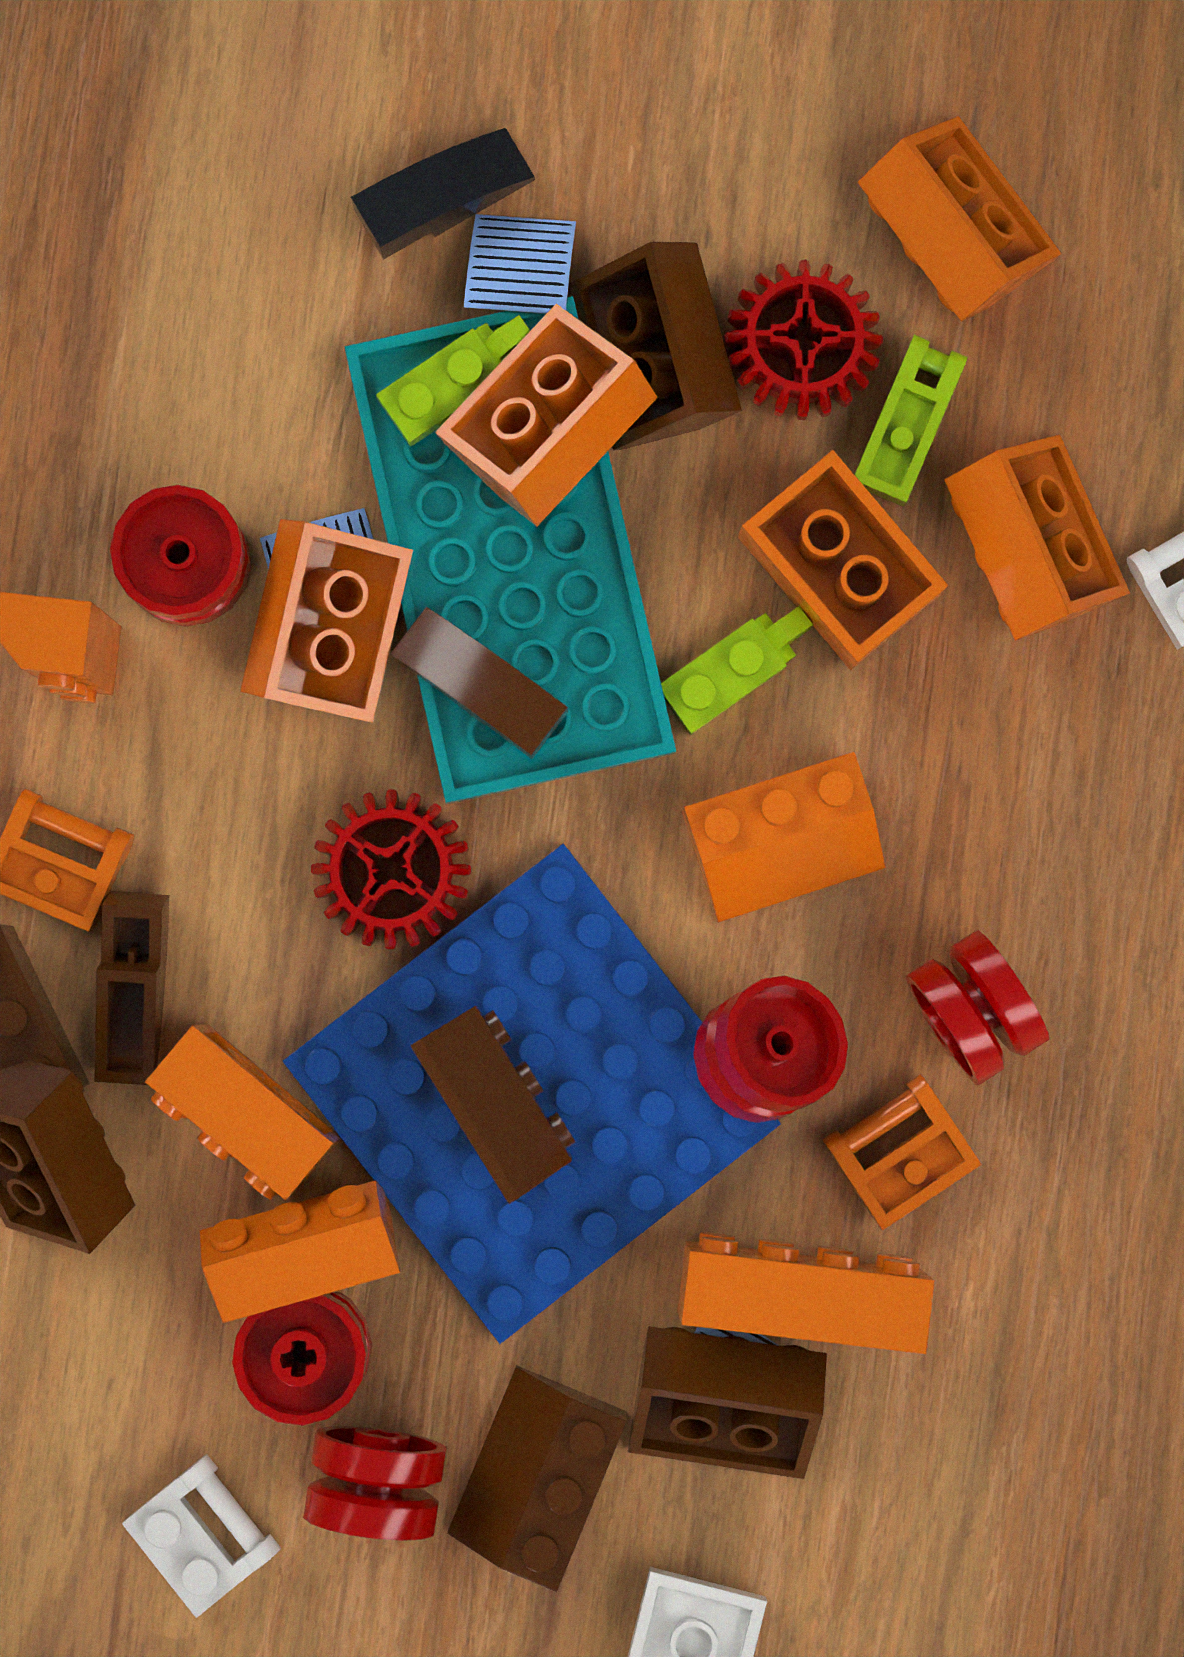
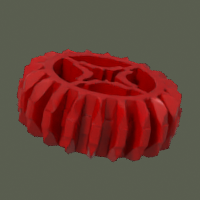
(829, 338)
(350, 839)

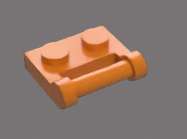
(50, 879)
(912, 1169)

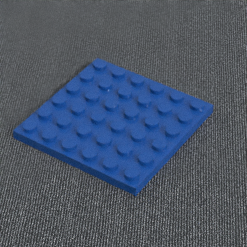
(606, 1048)

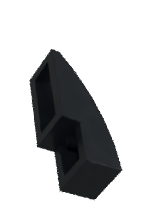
(441, 191)

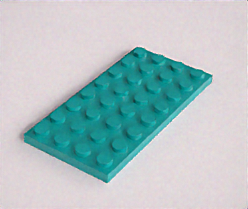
(541, 597)

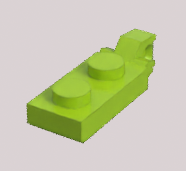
(439, 385)
(733, 668)

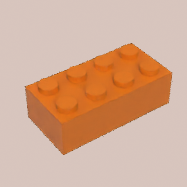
(805, 1295)

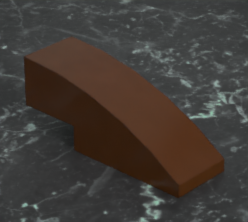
(480, 682)
(130, 986)

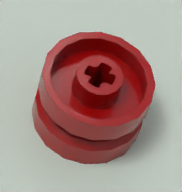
(199, 525)
(983, 1003)
(770, 1049)
(298, 1389)
(375, 1483)

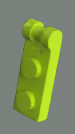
(908, 422)

